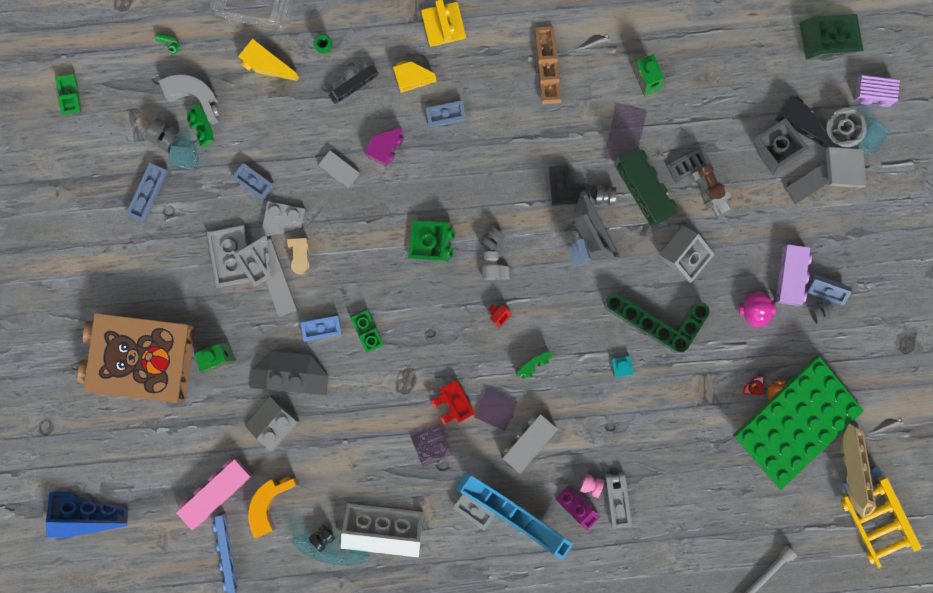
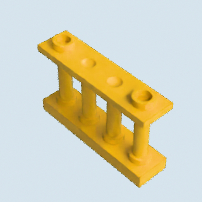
(900, 523)

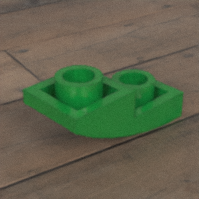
(198, 120)
(366, 330)
(527, 369)

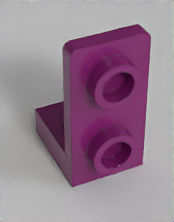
(577, 508)

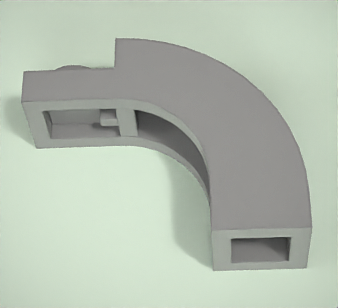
(183, 86)

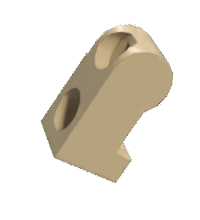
(300, 260)

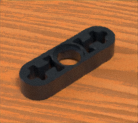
(353, 84)

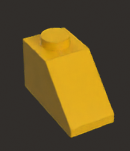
(412, 76)

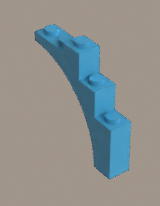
(514, 515)

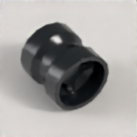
(322, 538)

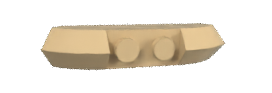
(859, 476)

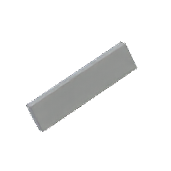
(278, 284)

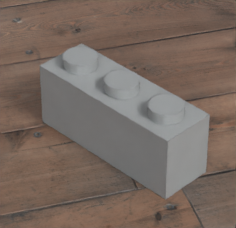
(529, 442)

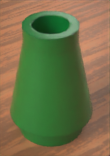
(323, 40)

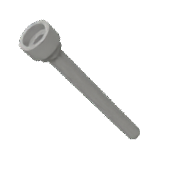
(785, 556)

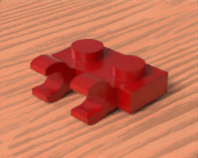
(456, 401)

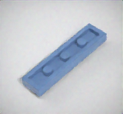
(224, 546)

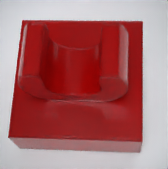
(499, 315)

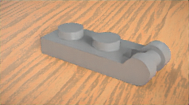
(618, 501)

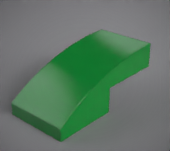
(68, 94)

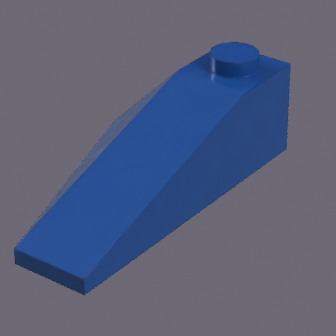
(78, 516)

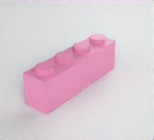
(214, 494)

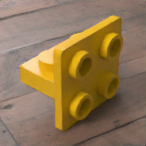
(443, 23)

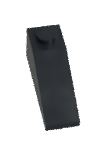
(803, 120)

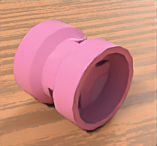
(591, 485)

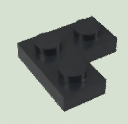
(561, 191)

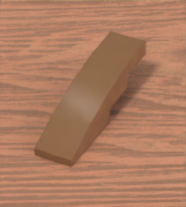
(547, 65)

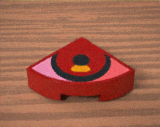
(754, 386)

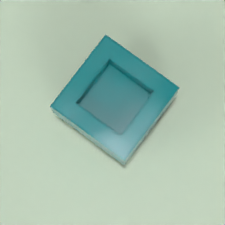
(622, 366)

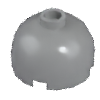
(847, 127)

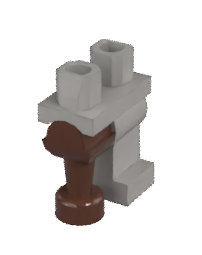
(712, 190)

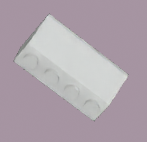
(382, 530)

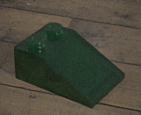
(831, 36)

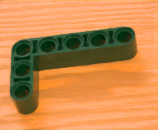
(656, 325)

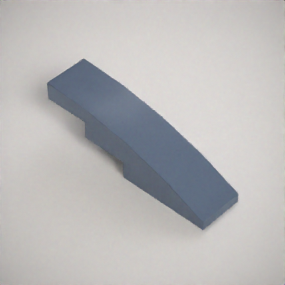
(580, 253)

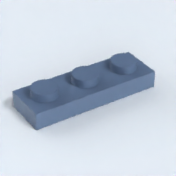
(147, 192)

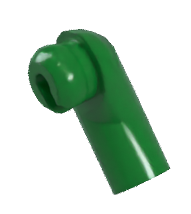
(170, 41)

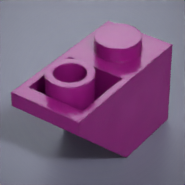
(383, 145)

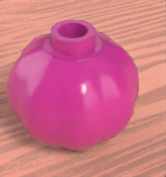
(757, 308)

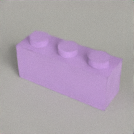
(793, 275)

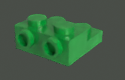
(431, 241)

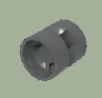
(160, 134)

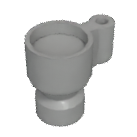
(492, 270)

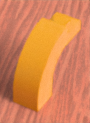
(258, 513)

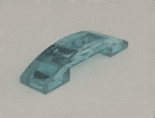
(305, 547)

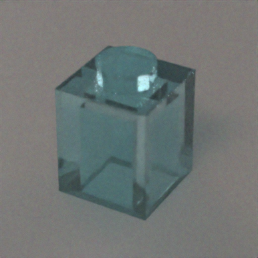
(874, 137)
(183, 158)

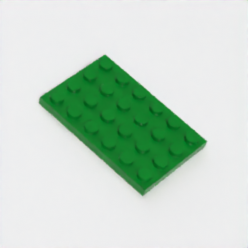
(798, 422)

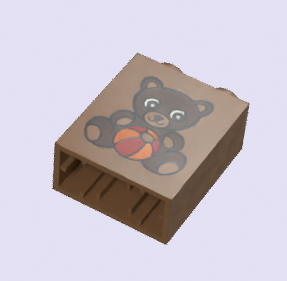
(137, 358)

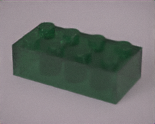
(645, 187)

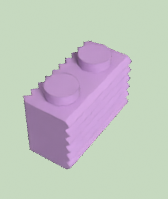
(877, 90)

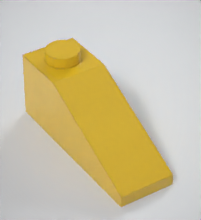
(263, 62)

